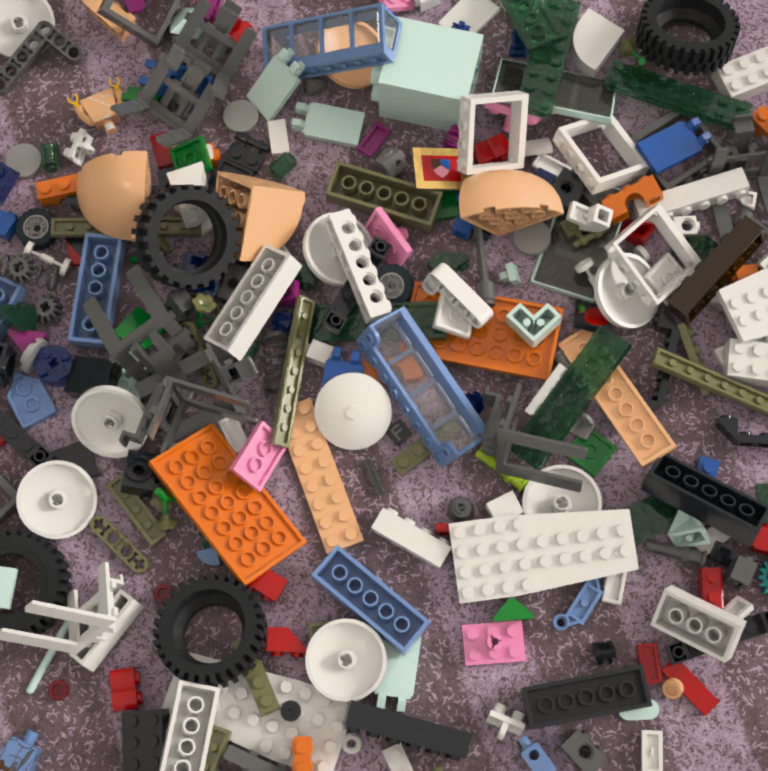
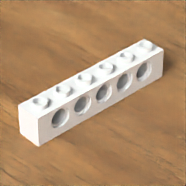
(346, 220)

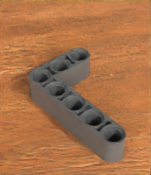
(33, 53)

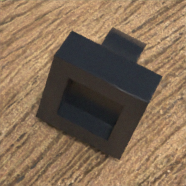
(604, 650)

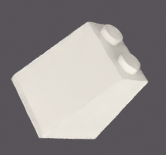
(195, 175)

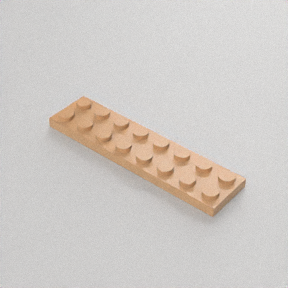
(625, 409)
(322, 481)

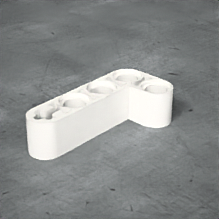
(458, 294)

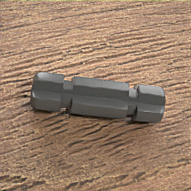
(373, 477)

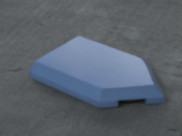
(30, 401)

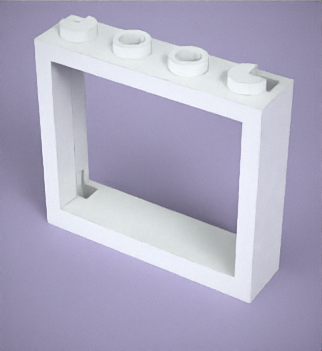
(517, 133)
(584, 169)
(676, 242)

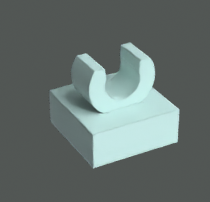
(510, 275)

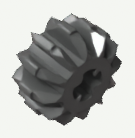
(14, 266)
(52, 314)

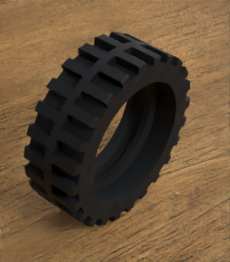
(224, 236)

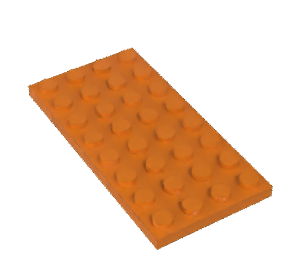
(496, 344)
(234, 518)

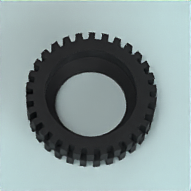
(684, 56)
(52, 572)
(185, 605)

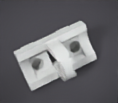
(80, 140)
(514, 724)

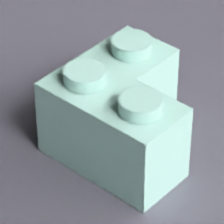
(533, 327)

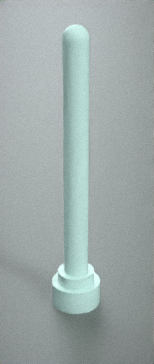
(46, 661)

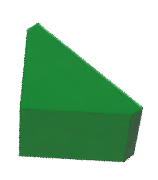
(512, 611)

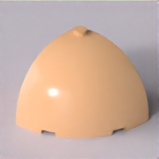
(112, 191)
(507, 200)
(264, 210)

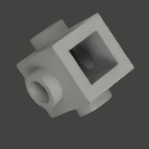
(391, 161)

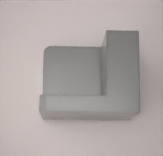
(583, 427)

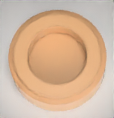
(672, 688)

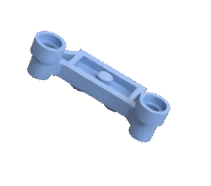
(581, 606)

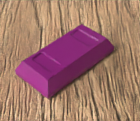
(373, 139)

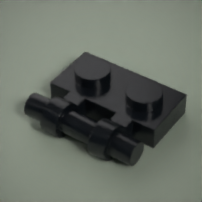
(246, 157)

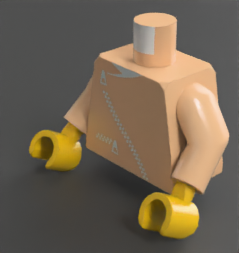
(96, 108)

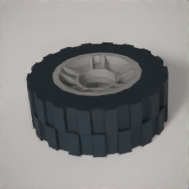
(33, 220)
(402, 279)

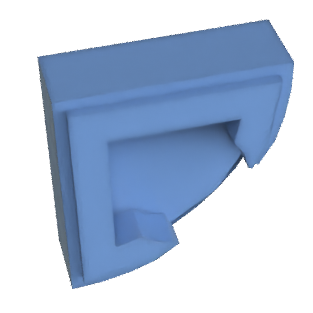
(209, 557)

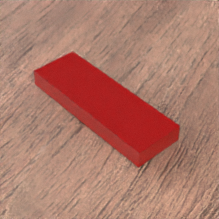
(693, 688)

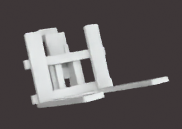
(96, 612)

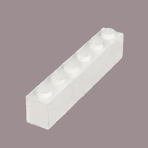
(700, 194)

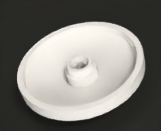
(18, 21)
(321, 252)
(616, 297)
(353, 411)
(103, 415)
(543, 498)
(56, 499)
(346, 660)

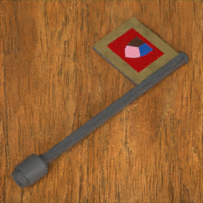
(438, 171)

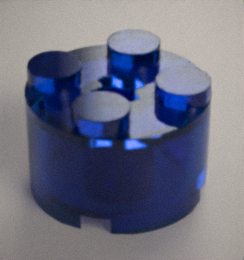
(48, 358)

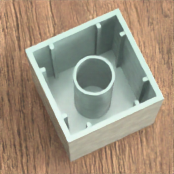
(428, 74)

